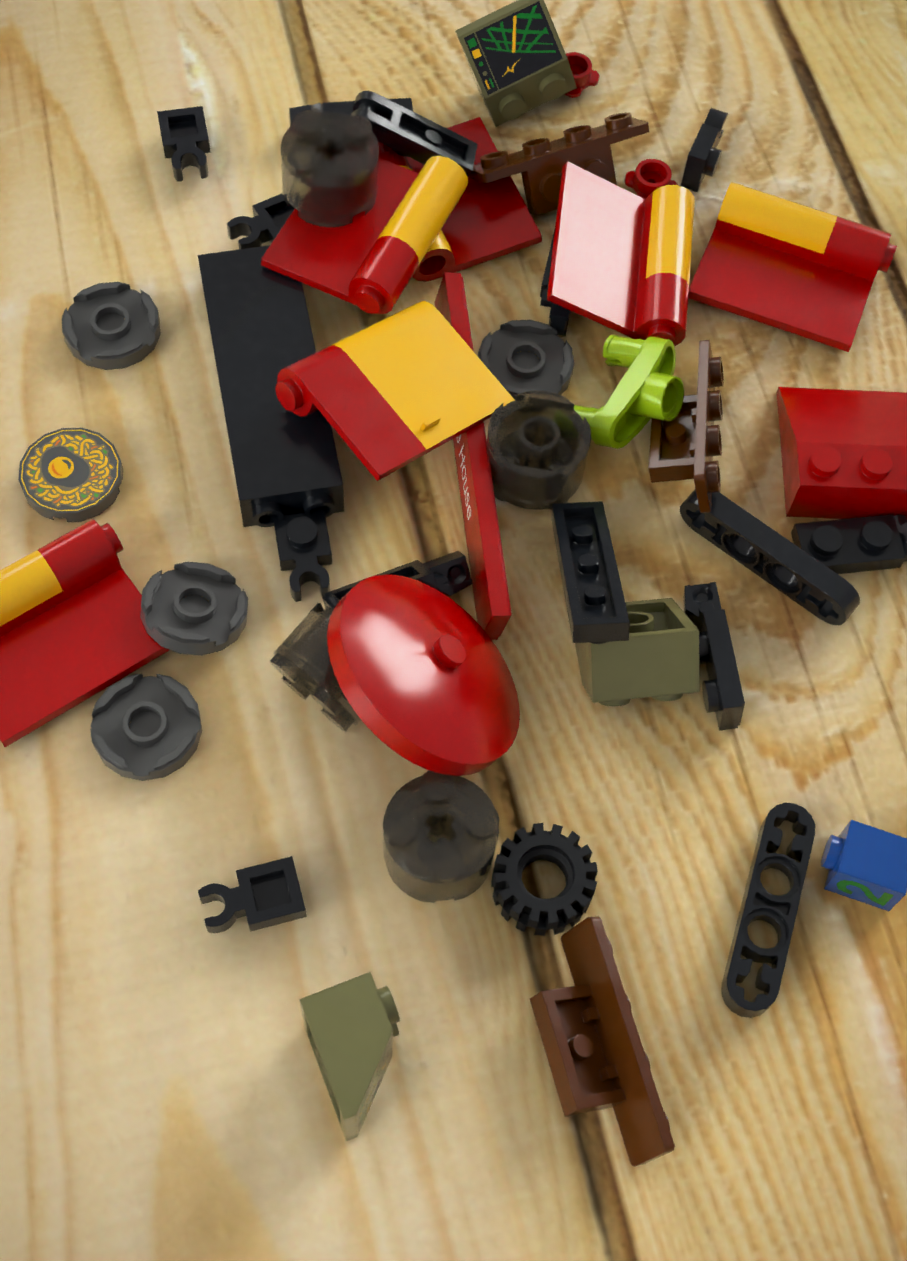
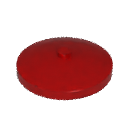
(423, 675)

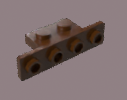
(543, 159)
(687, 444)
(597, 1045)

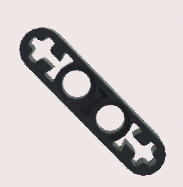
(773, 558)
(764, 906)

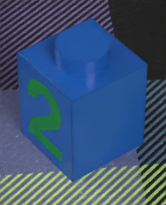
(866, 865)

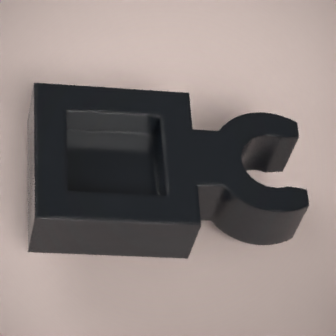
(185, 139)
(703, 154)
(264, 225)
(304, 548)
(265, 895)

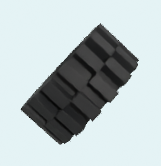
(552, 847)

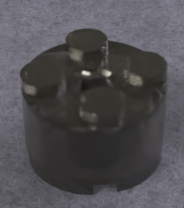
(329, 167)
(537, 450)
(308, 670)
(436, 807)

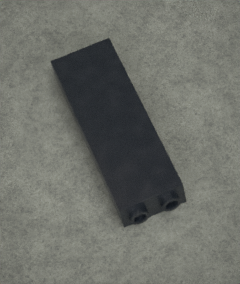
(256, 330)

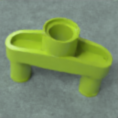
(642, 394)

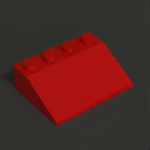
(843, 452)

